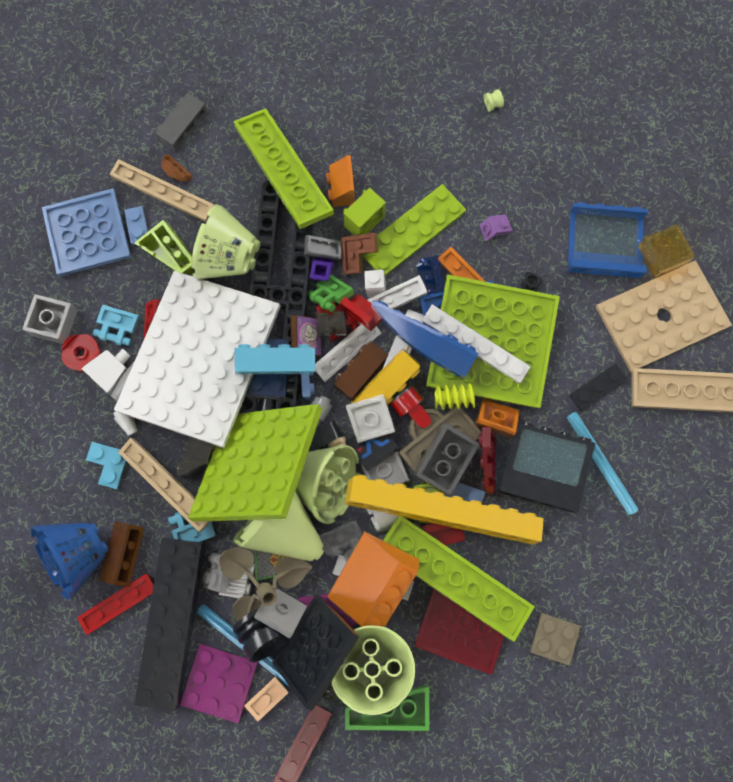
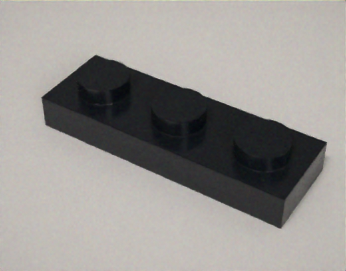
(597, 387)

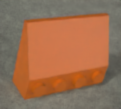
(373, 581)

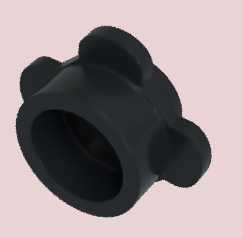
(529, 276)

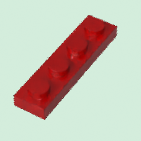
(116, 604)

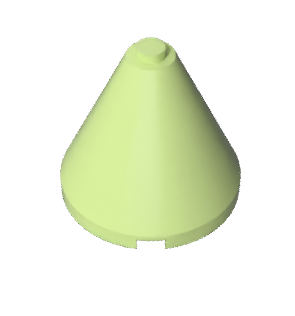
(285, 537)

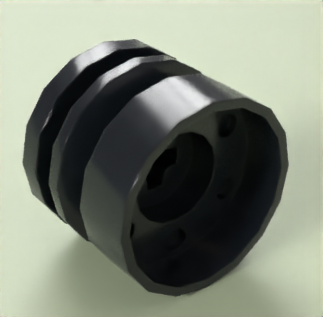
(258, 637)

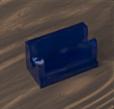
(431, 275)

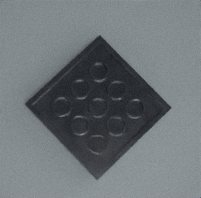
(315, 651)

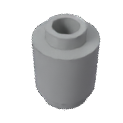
(324, 403)

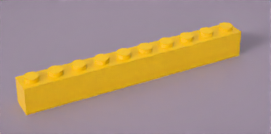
(443, 510)

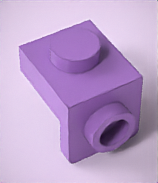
(495, 226)

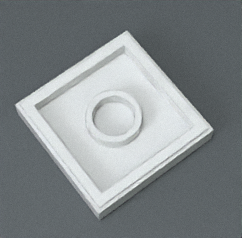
(370, 418)

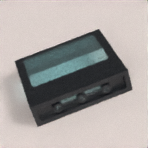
(547, 467)

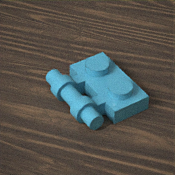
(116, 319)
(188, 532)

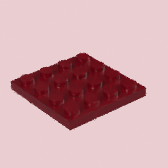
(458, 635)

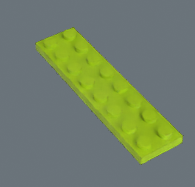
(283, 168)
(461, 580)

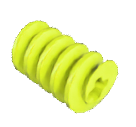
(454, 396)

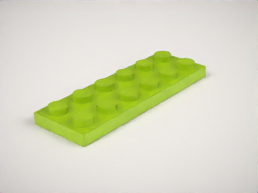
(415, 229)

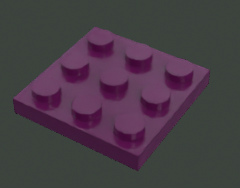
(219, 683)

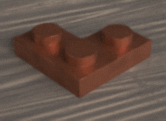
(353, 248)

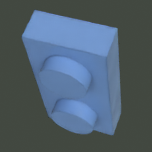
(136, 223)
(307, 387)
(467, 493)

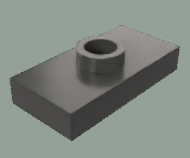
(322, 247)

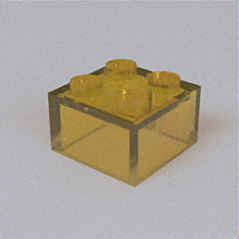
(668, 251)

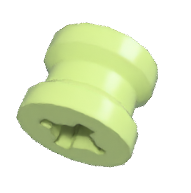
(493, 100)

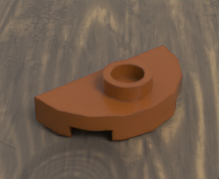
(174, 169)

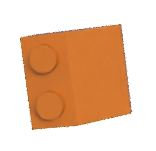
(341, 182)

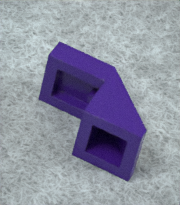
(321, 269)

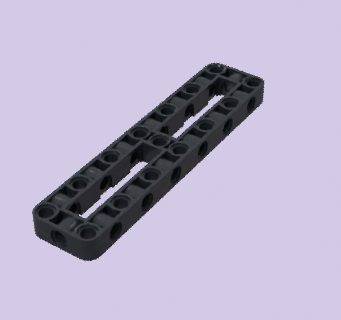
(297, 286)

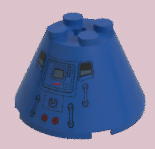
(69, 553)

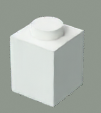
(374, 282)

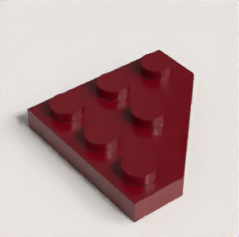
(488, 461)

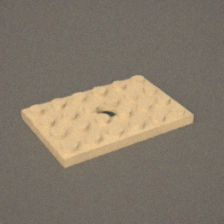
(642, 336)

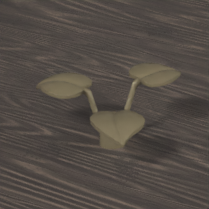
(289, 574)

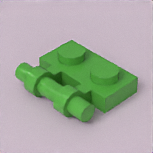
(335, 292)

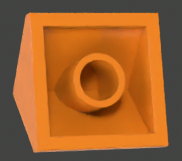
(499, 417)

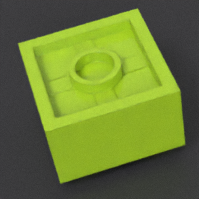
(364, 213)

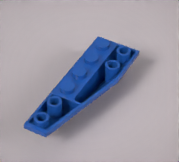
(429, 343)

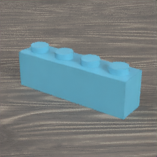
(274, 360)

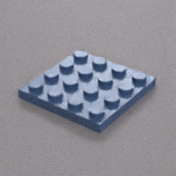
(86, 232)

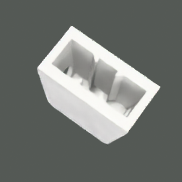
(107, 369)

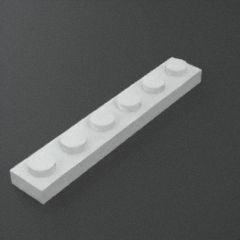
(488, 351)

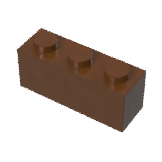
(360, 370)
(121, 554)

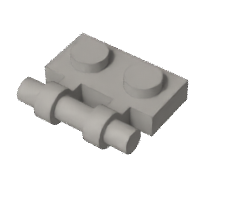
(214, 577)

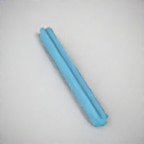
(604, 466)

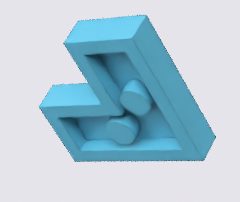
(113, 464)

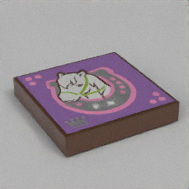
(305, 331)

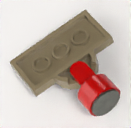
(426, 423)

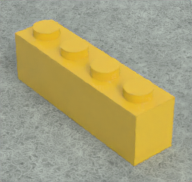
(391, 377)

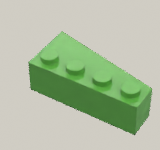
(408, 716)

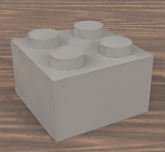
(50, 319)

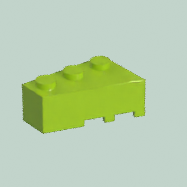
(167, 247)

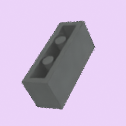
(181, 122)

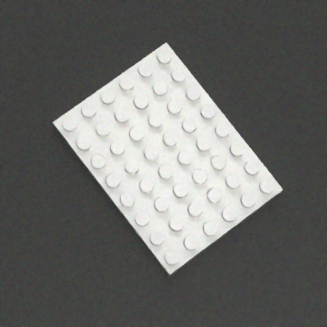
(187, 359)

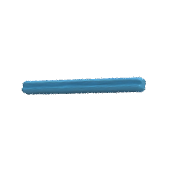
(227, 630)

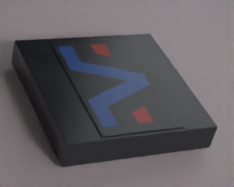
(374, 450)

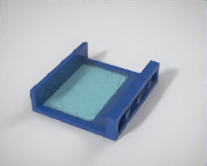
(606, 240)

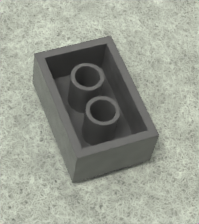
(446, 459)

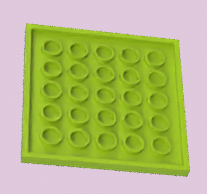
(511, 319)
(258, 466)

